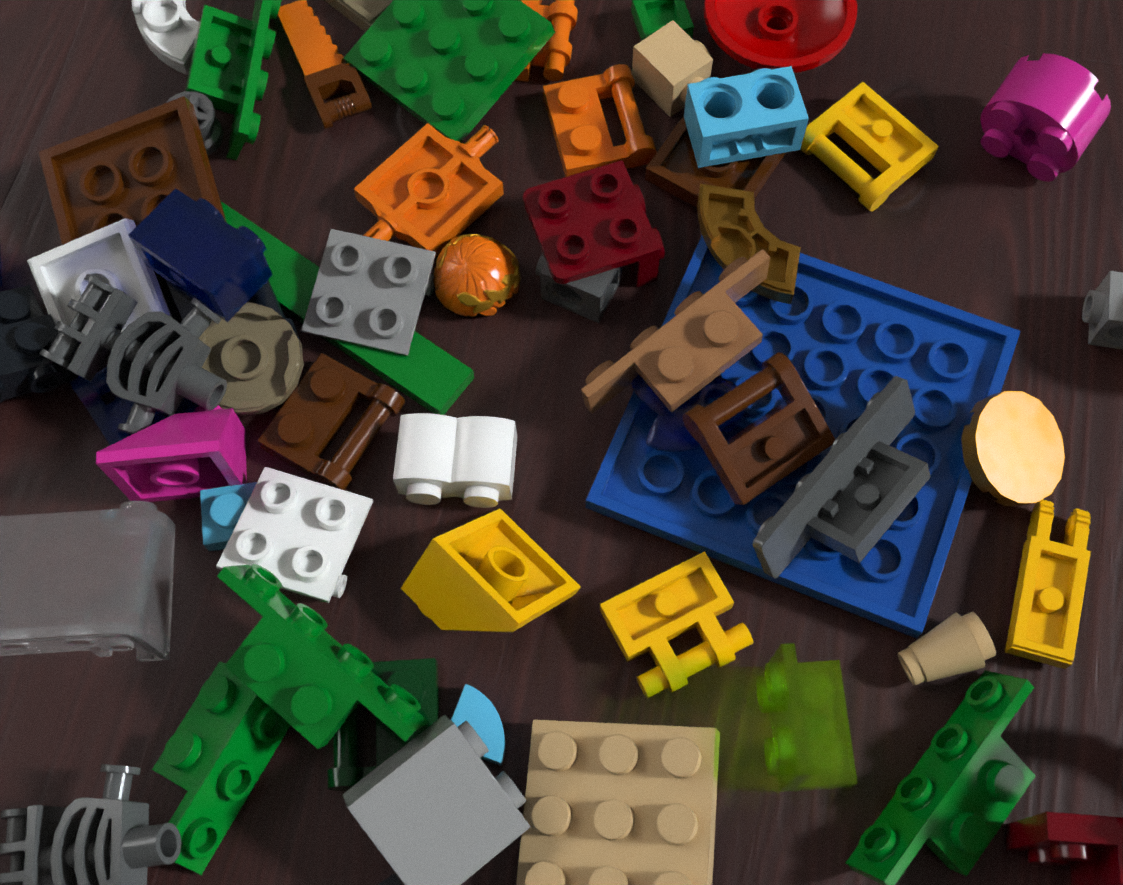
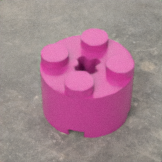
(1044, 115)

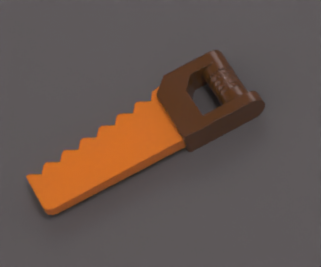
(322, 66)

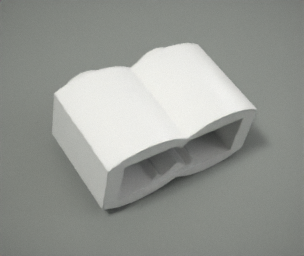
(455, 458)

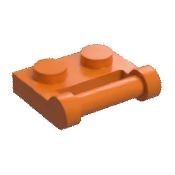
(581, 125)

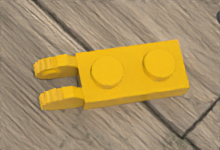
(1050, 589)

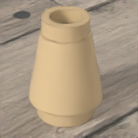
(948, 649)

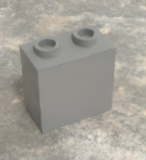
(438, 807)

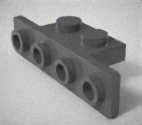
(852, 490)

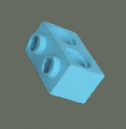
(756, 114)

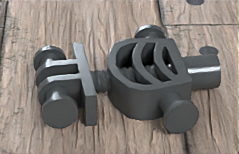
(149, 362)
(89, 839)

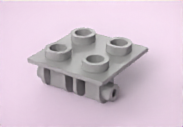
(369, 292)

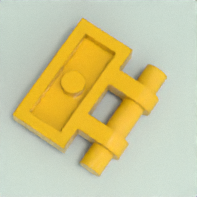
(667, 607)

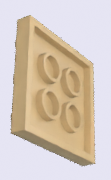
(619, 804)

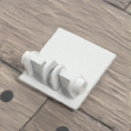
(298, 533)

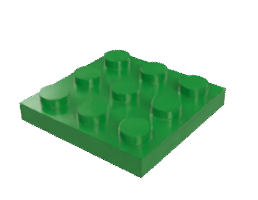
(449, 56)

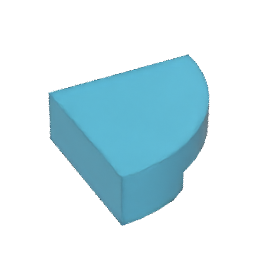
(484, 719)

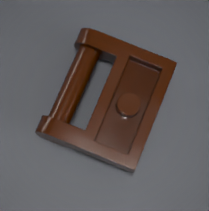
(317, 414)
(770, 445)

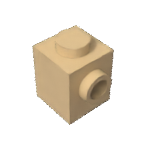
(667, 64)

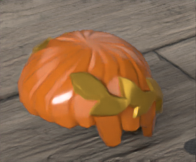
(475, 275)

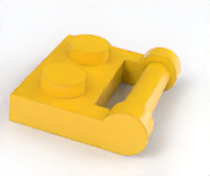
(876, 134)

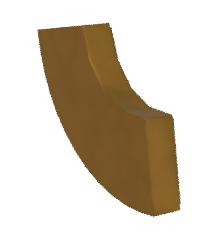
(735, 231)

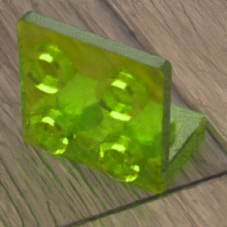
(808, 723)

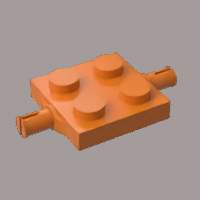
(430, 189)

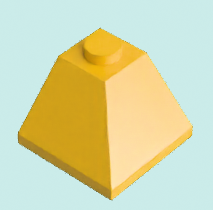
(487, 577)

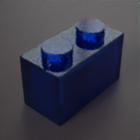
(202, 253)

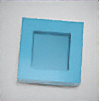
(221, 512)

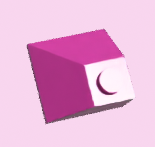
(179, 456)

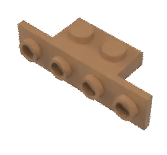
(691, 347)

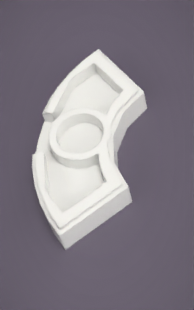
(167, 31)

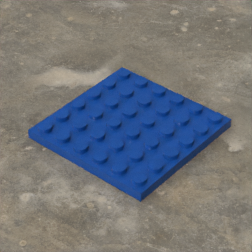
(846, 345)

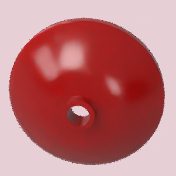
(781, 31)

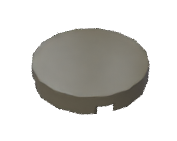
(256, 357)

